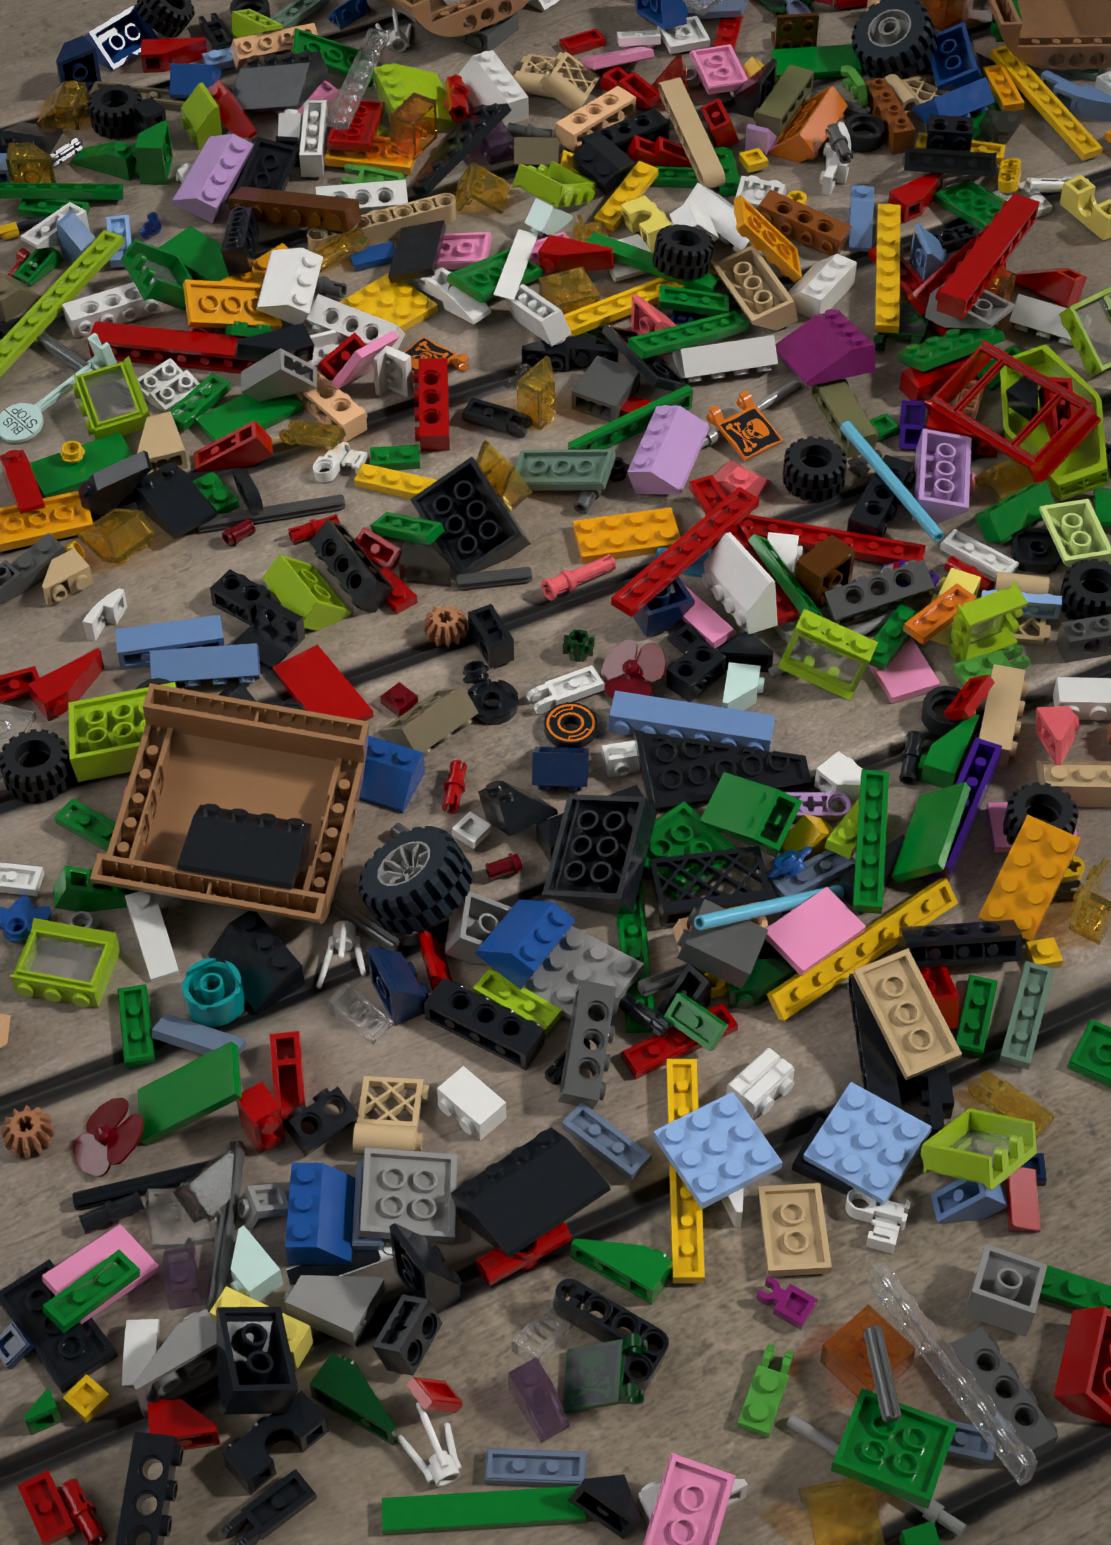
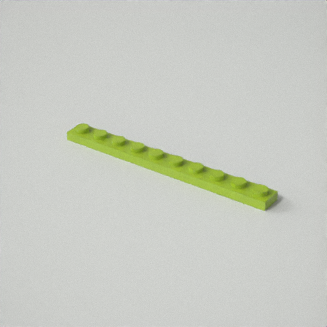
(61, 292)

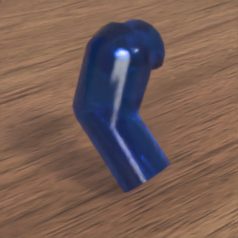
(151, 227)

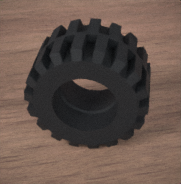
(166, 16)
(112, 110)
(683, 252)
(814, 468)
(1086, 589)
(40, 781)
(1039, 802)

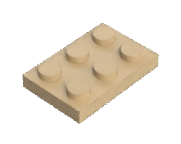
(794, 1230)

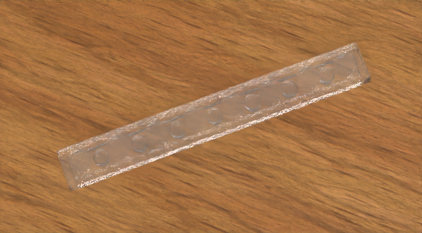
(357, 79)
(951, 1372)

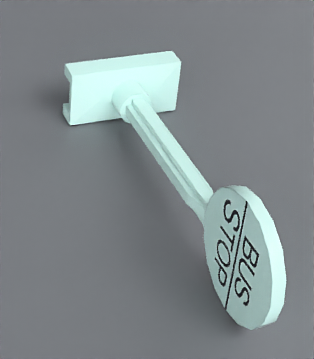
(25, 421)

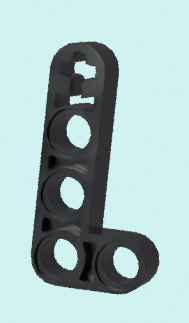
(606, 1328)

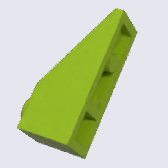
(250, 23)

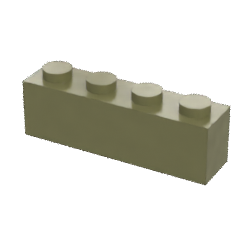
(784, 99)
(838, 406)

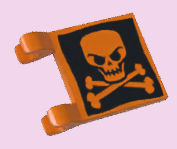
(428, 349)
(747, 430)

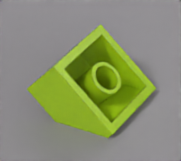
(200, 116)

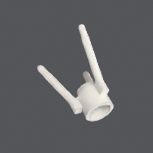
(398, 40)
(343, 940)
(443, 1467)

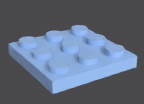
(867, 1143)
(717, 1150)

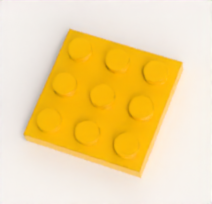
(393, 302)

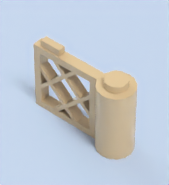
(530, 81)
(566, 89)
(909, 95)
(1031, 585)
(387, 1130)

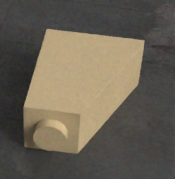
(162, 442)

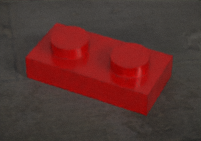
(402, 596)
(969, 698)
(46, 1508)

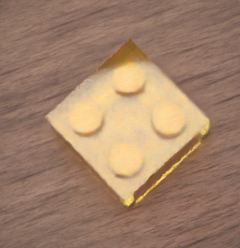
(569, 289)

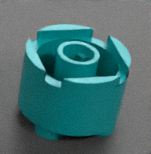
(213, 992)

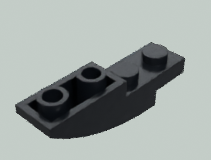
(572, 352)
(936, 1096)

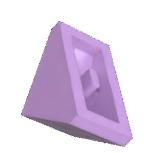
(759, 138)

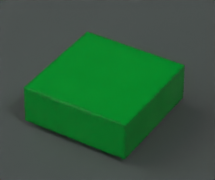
(885, 426)

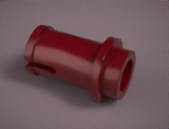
(238, 532)
(504, 866)

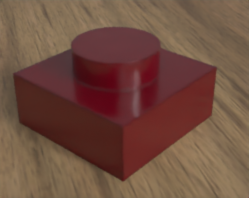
(399, 699)

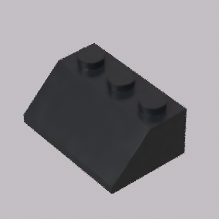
(262, 960)

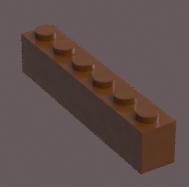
(298, 208)

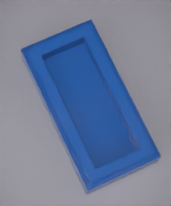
(373, 256)

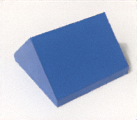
(187, 76)

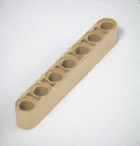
(691, 133)
(387, 223)

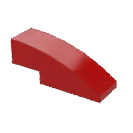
(645, 94)
(660, 153)
(287, 1071)

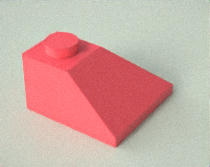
(647, 318)
(735, 475)

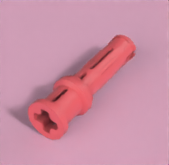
(569, 580)

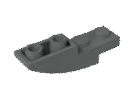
(28, 568)

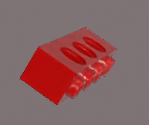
(433, 404)

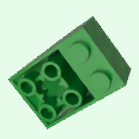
(751, 812)

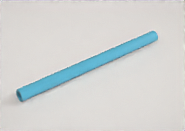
(892, 481)
(758, 909)

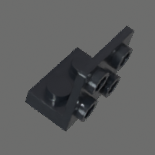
(274, 631)

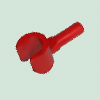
(21, 255)

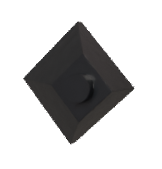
(754, 90)

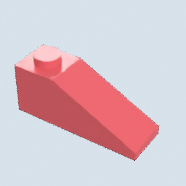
(1056, 730)

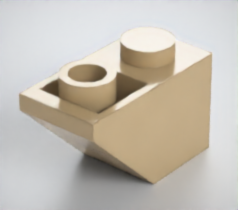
(65, 577)

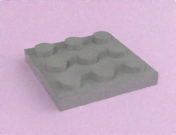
(578, 959)
(408, 1191)

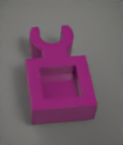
(790, 1304)

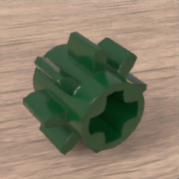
(578, 645)

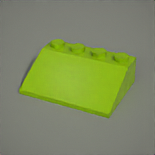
(397, 82)
(106, 733)

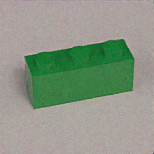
(1014, 512)

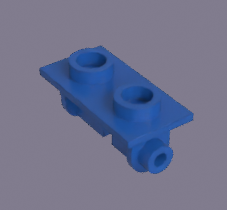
(349, 12)

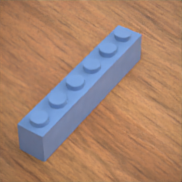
(690, 720)

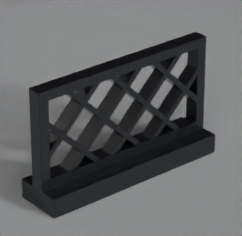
(949, 162)
(672, 911)

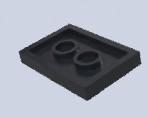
(269, 165)

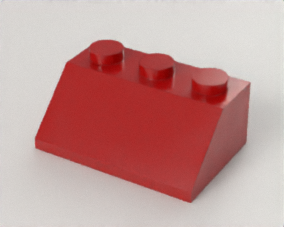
(1086, 1365)

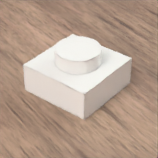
(471, 830)

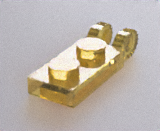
(342, 247)
(312, 434)
(1010, 1101)

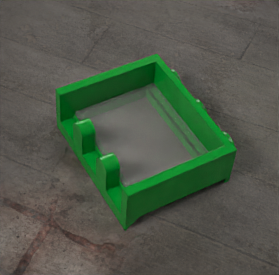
(156, 273)

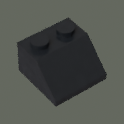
(602, 163)
(512, 807)

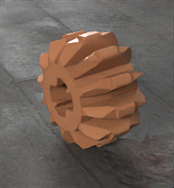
(445, 625)
(27, 1131)

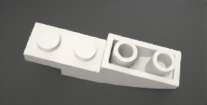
(835, 170)
(452, 298)

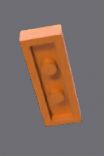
(937, 614)

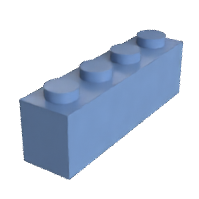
(136, 642)
(207, 664)

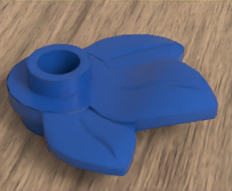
(789, 863)
(20, 918)

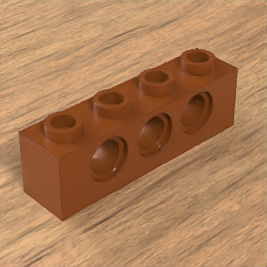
(885, 105)
(805, 223)

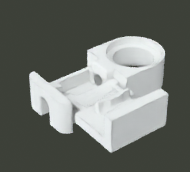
(342, 456)
(885, 1223)

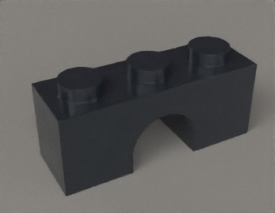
(249, 1457)

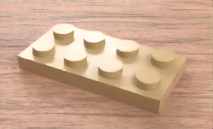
(907, 1014)

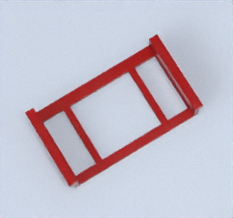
(1054, 451)

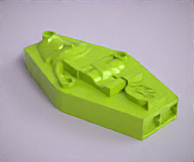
(1086, 465)

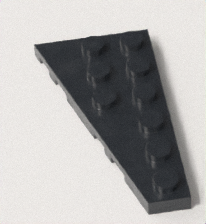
(459, 144)
(691, 768)

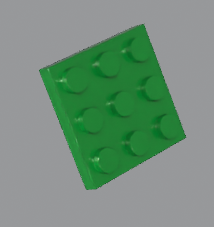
(683, 834)
(894, 1456)

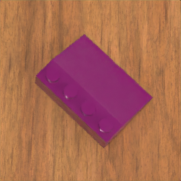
(827, 349)

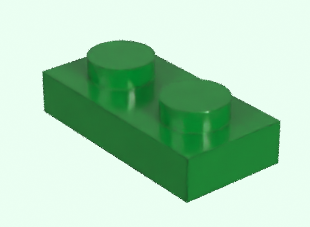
(242, 329)
(396, 457)
(217, 493)
(695, 1021)

